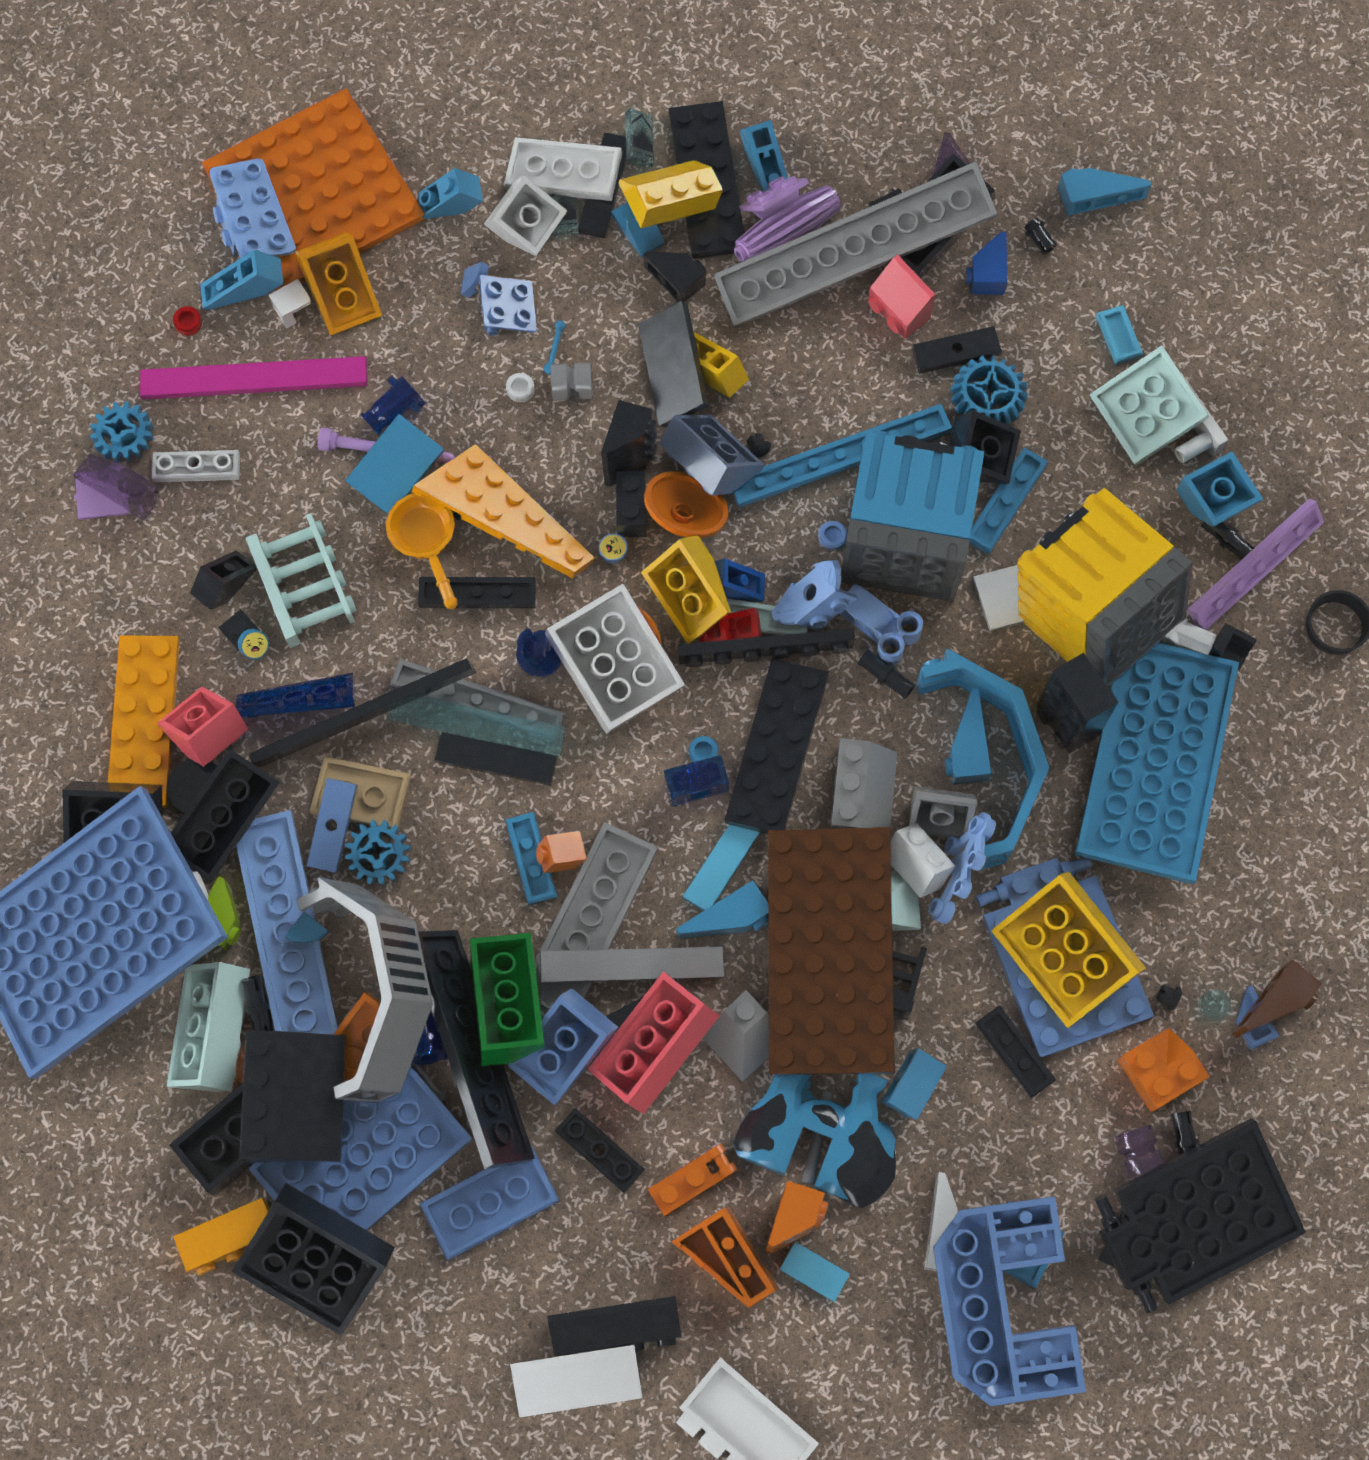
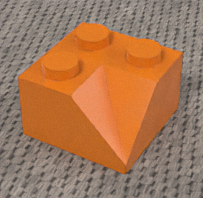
(1162, 1069)

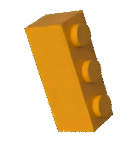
(220, 1237)

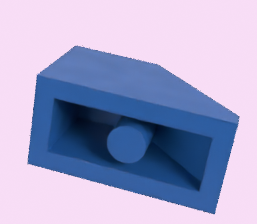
(989, 268)
(741, 581)

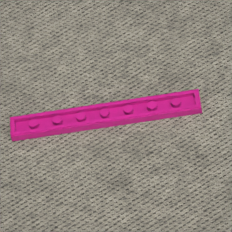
(253, 377)

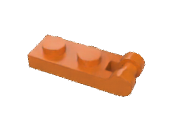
(691, 1180)

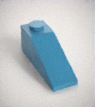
(763, 153)
(1097, 189)
(242, 280)
(969, 753)
(733, 914)

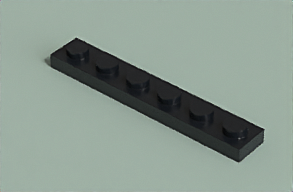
(777, 646)

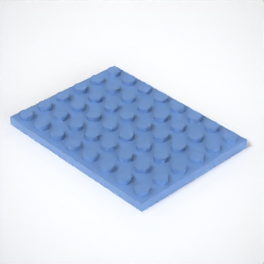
(97, 931)

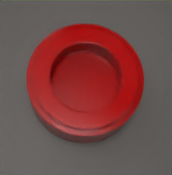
(187, 320)

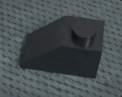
(676, 273)
(222, 579)

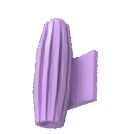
(784, 215)

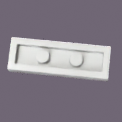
(1209, 437)

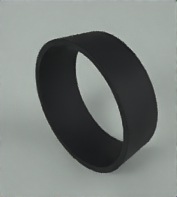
(1350, 600)

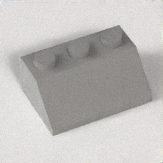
(863, 785)

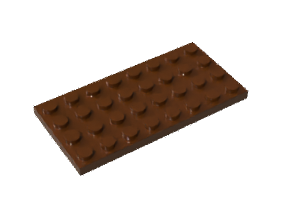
(830, 952)

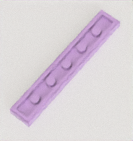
(1256, 565)

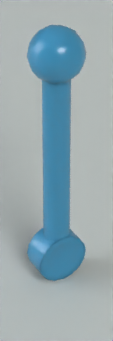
(559, 326)

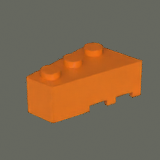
(729, 1256)

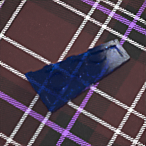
(310, 695)

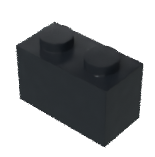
(630, 503)

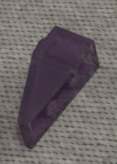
(119, 485)

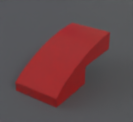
(735, 626)

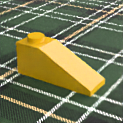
(720, 367)

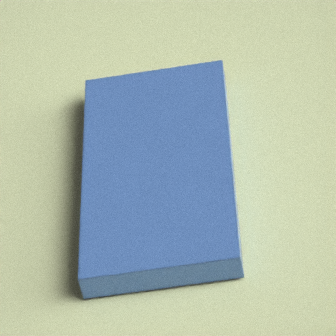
(487, 1205)

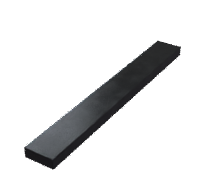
(362, 713)

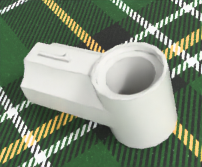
(1190, 637)

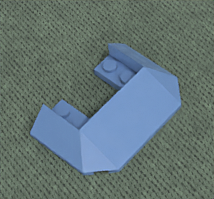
(975, 1308)

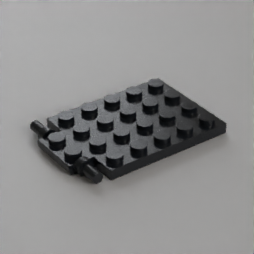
(1199, 1216)

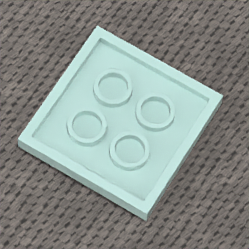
(1149, 405)

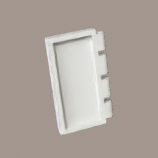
(741, 1420)

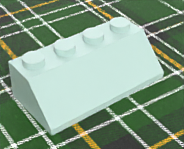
(208, 1028)

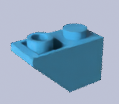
(451, 194)

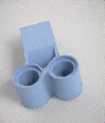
(882, 624)

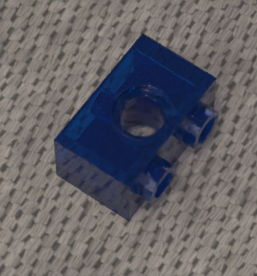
(696, 780)

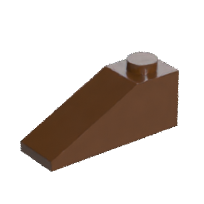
(1284, 995)

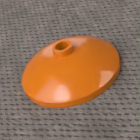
(683, 506)

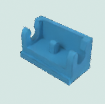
(914, 1084)

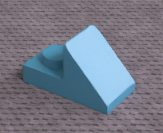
(642, 239)

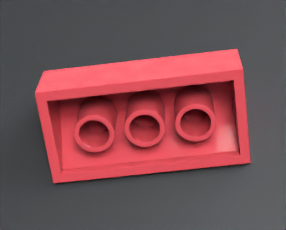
(653, 1043)

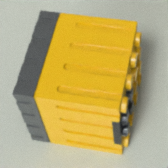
(1103, 586)

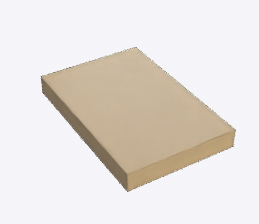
(378, 794)

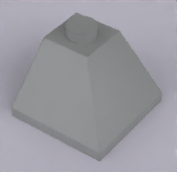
(741, 1036)

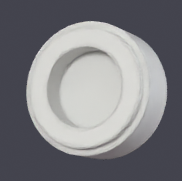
(520, 387)

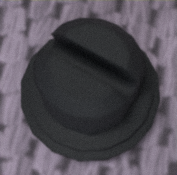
(758, 445)
(1169, 996)

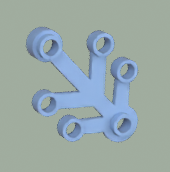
(973, 857)

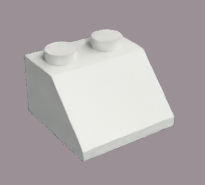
(525, 216)

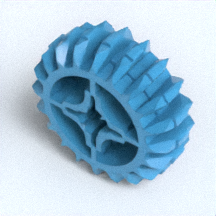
(1012, 392)

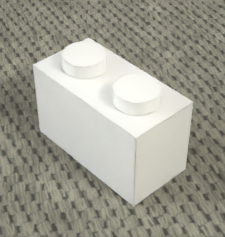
(919, 860)

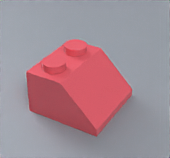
(901, 298)
(203, 725)

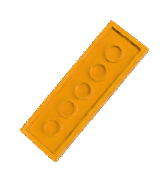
(142, 698)

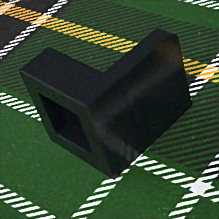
(1232, 644)

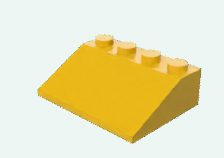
(1068, 949)

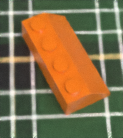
(796, 1216)

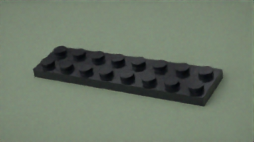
(483, 1089)

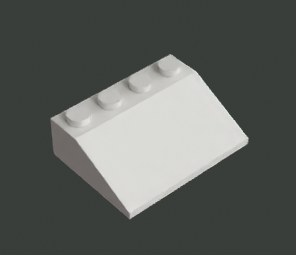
(614, 658)

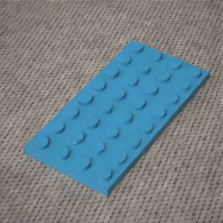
(1159, 764)

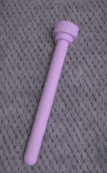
(331, 440)

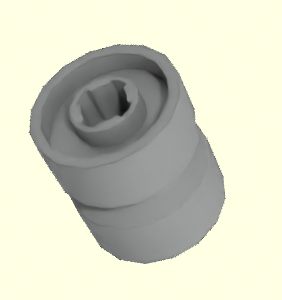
(571, 381)

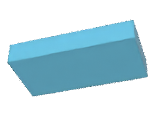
(1119, 335)
(814, 1271)

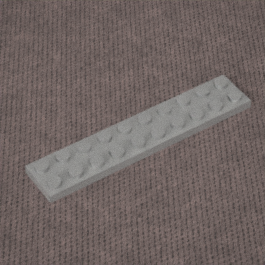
(855, 244)

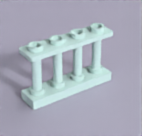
(273, 576)

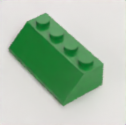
(506, 998)

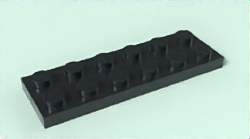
(703, 136)
(777, 747)

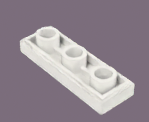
(211, 466)

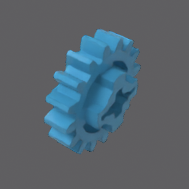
(119, 429)
(391, 850)

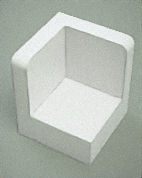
(288, 301)

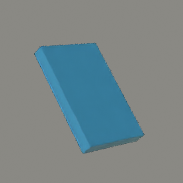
(394, 464)

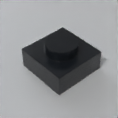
(236, 626)

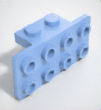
(250, 210)

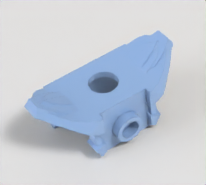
(827, 601)

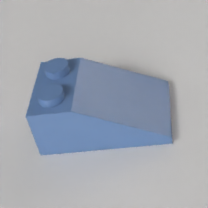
(572, 1040)

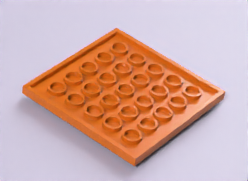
(329, 178)

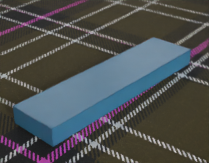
(1007, 501)

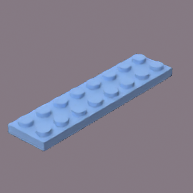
(291, 971)

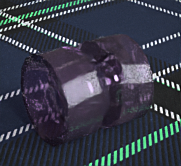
(1139, 1151)

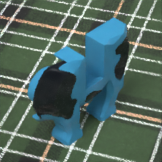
(861, 1151)

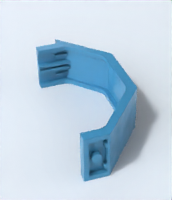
(1011, 700)

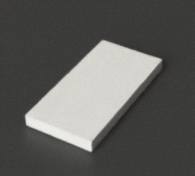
(565, 167)

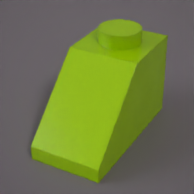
(224, 907)

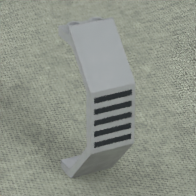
(402, 984)

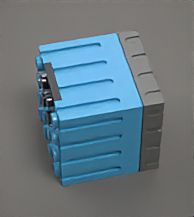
(912, 515)

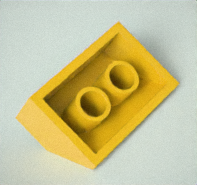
(671, 192)

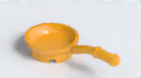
(422, 532)

